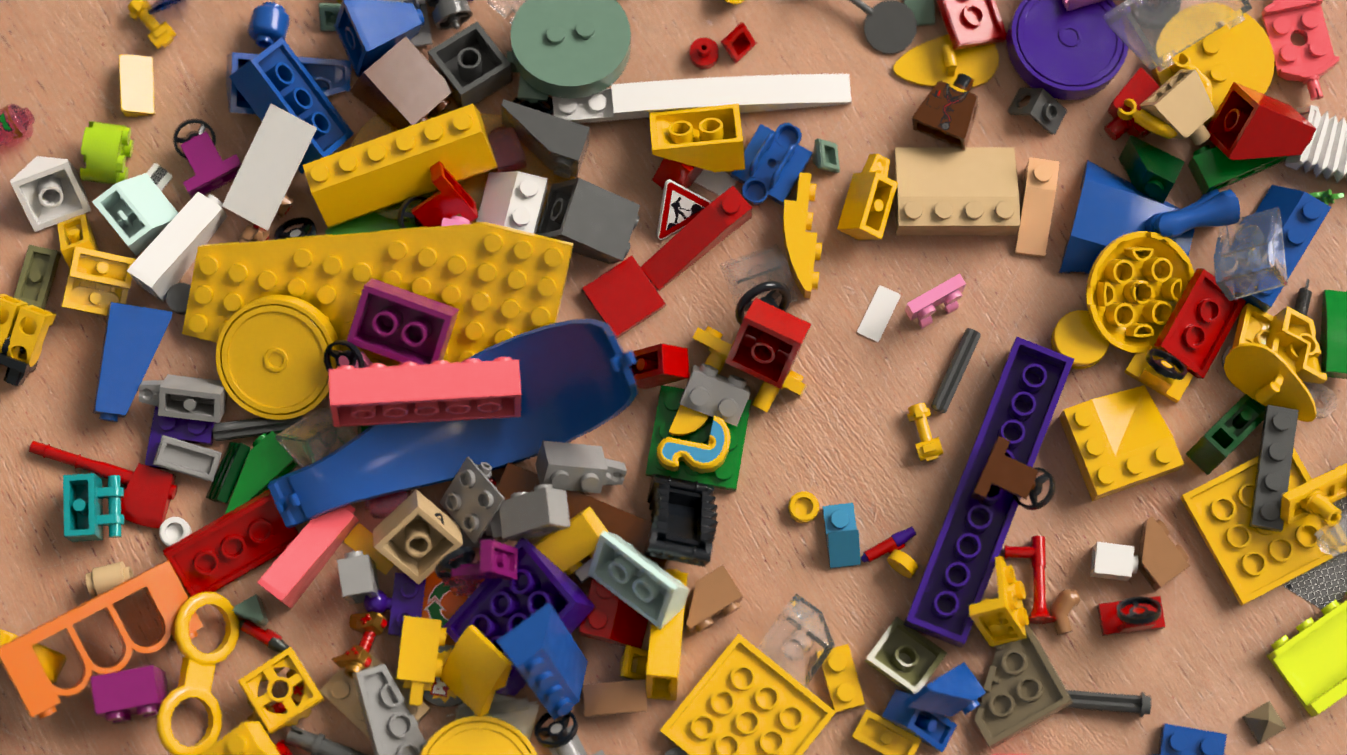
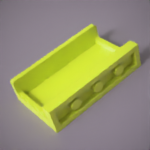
(1315, 659)

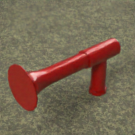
(1038, 554)

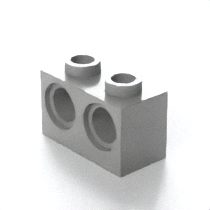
(357, 577)

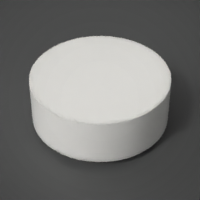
(173, 530)

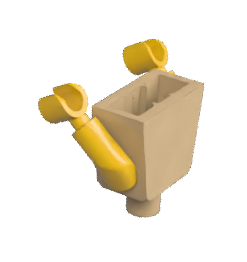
(1177, 106)

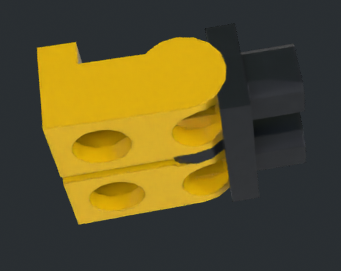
(21, 337)

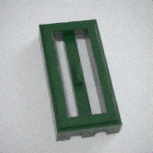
(228, 472)

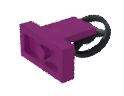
(204, 159)
(496, 561)

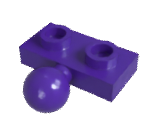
(405, 601)

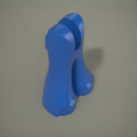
(1211, 210)

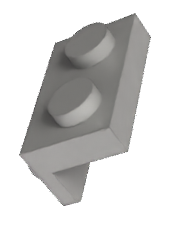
(715, 394)

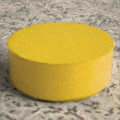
(803, 507)
(902, 563)

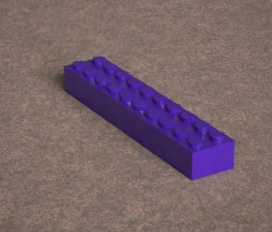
(977, 529)

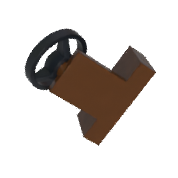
(1013, 477)

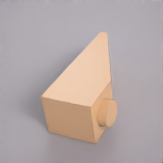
(1036, 206)

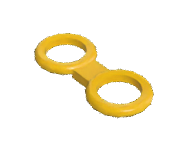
(197, 674)

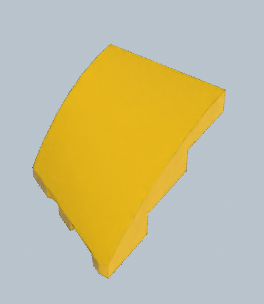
(1288, 335)

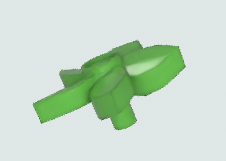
(1327, 196)

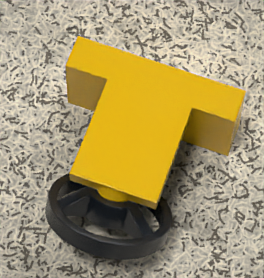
(1160, 372)

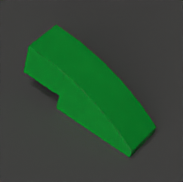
(1334, 334)

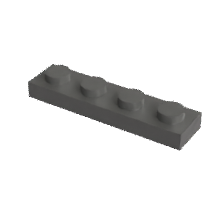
(1273, 467)

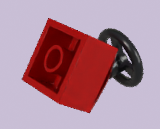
(767, 334)

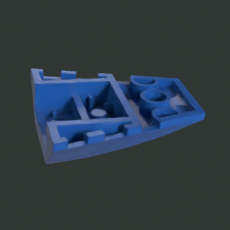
(1107, 211)

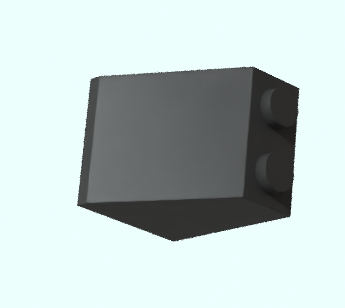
(591, 219)

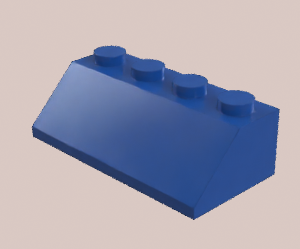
(282, 80)
(1300, 221)
(547, 660)

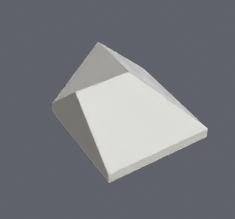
(50, 192)

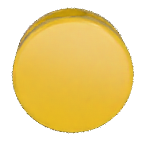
(1079, 339)

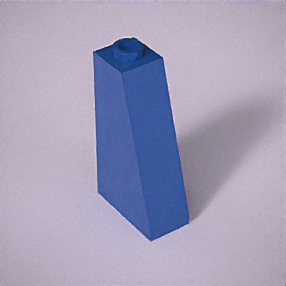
(127, 351)

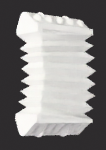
(1327, 148)

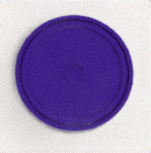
(1063, 50)

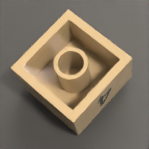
(417, 536)

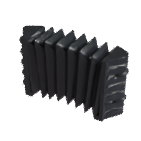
(681, 520)

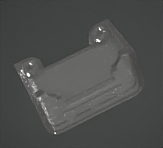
(1166, 27)

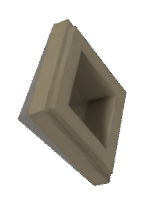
(1264, 722)

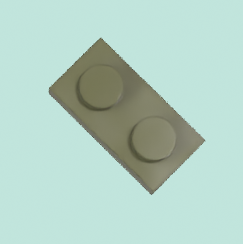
(37, 276)

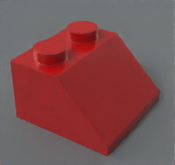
(612, 619)

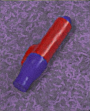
(895, 542)

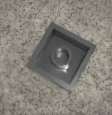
(471, 65)

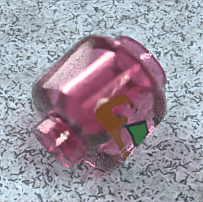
(15, 125)

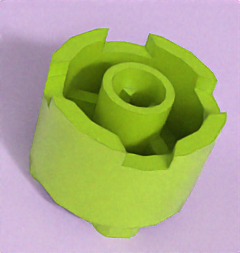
(105, 152)

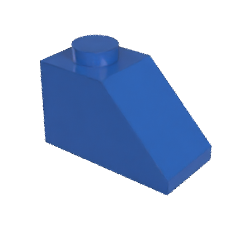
(930, 727)

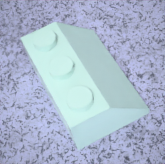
(637, 580)

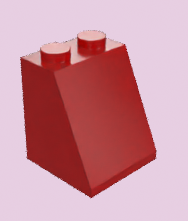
(1258, 126)

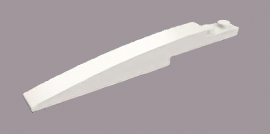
(750, 92)

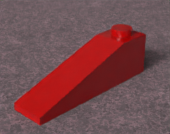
(698, 237)

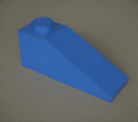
(949, 693)

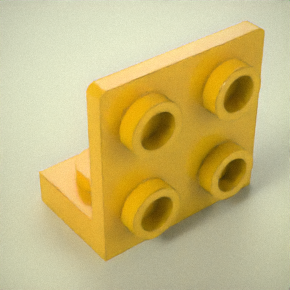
(1002, 618)

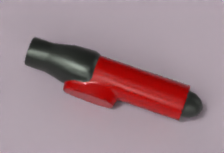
(267, 637)

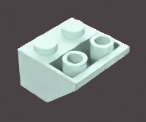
(136, 211)

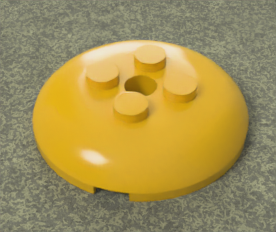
(1158, 270)

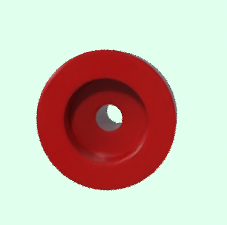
(704, 53)

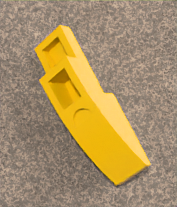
(800, 245)

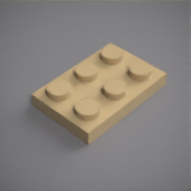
(343, 695)

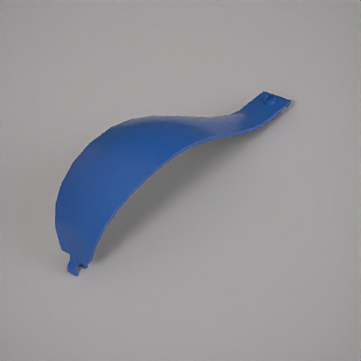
(570, 385)

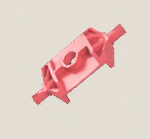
(1300, 62)

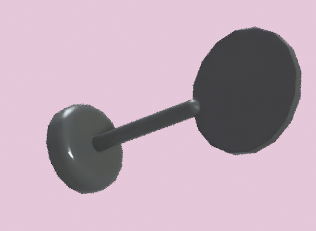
(888, 25)

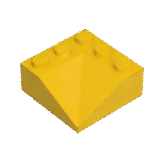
(1120, 441)

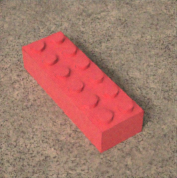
(425, 392)

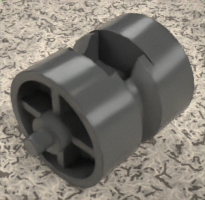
(450, 13)

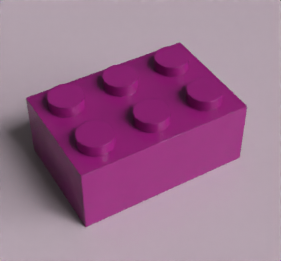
(401, 324)

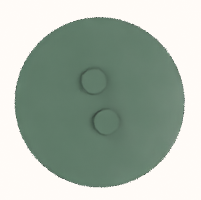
(570, 45)

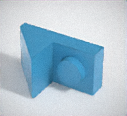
(841, 535)

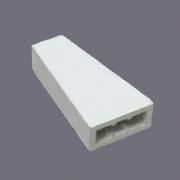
(177, 245)

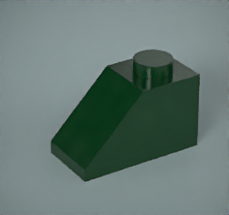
(1150, 168)

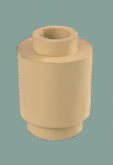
(107, 577)

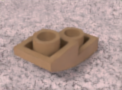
(615, 698)

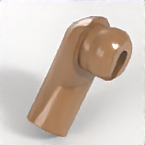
(1061, 608)

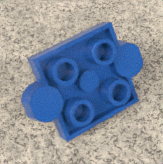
(772, 164)

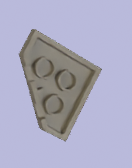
(1019, 690)

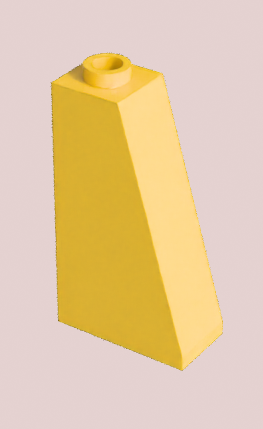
(665, 653)

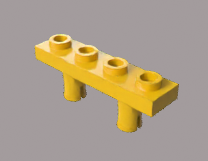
(718, 354)
(1316, 497)

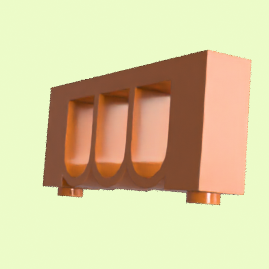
(26, 671)

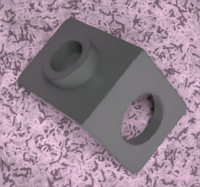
(1041, 108)

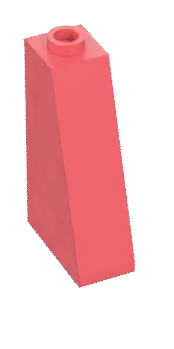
(307, 555)

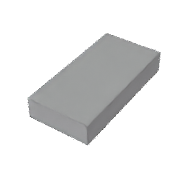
(187, 458)

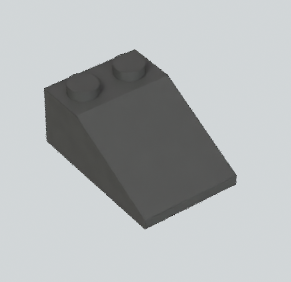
(551, 139)

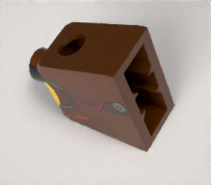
(948, 112)

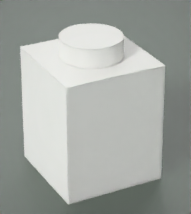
(1113, 561)

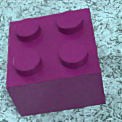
(129, 693)

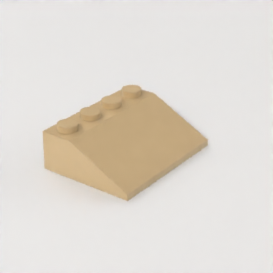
(956, 191)

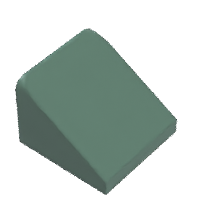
(923, 11)

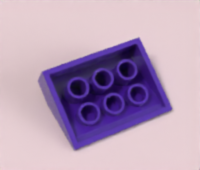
(504, 604)

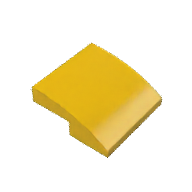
(96, 281)
(476, 670)

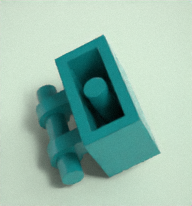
(84, 507)

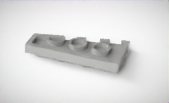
(385, 713)

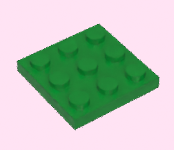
(726, 475)

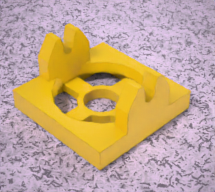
(268, 671)

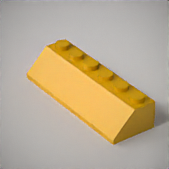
(399, 165)

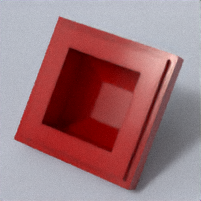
(738, 42)

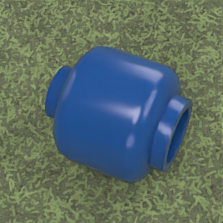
(268, 24)

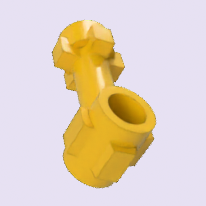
(161, 34)
(929, 447)

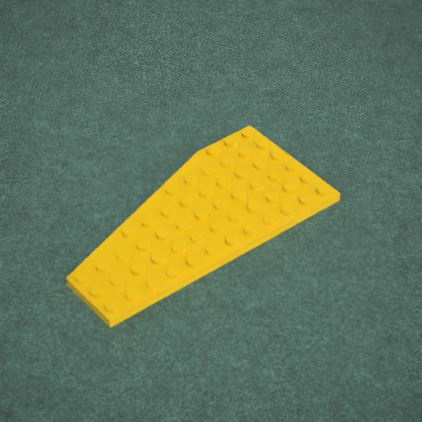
(491, 273)

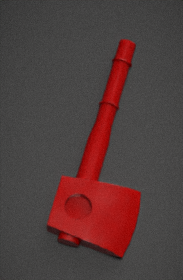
(147, 488)

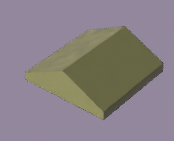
(905, 657)

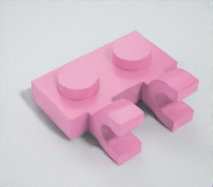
(946, 293)

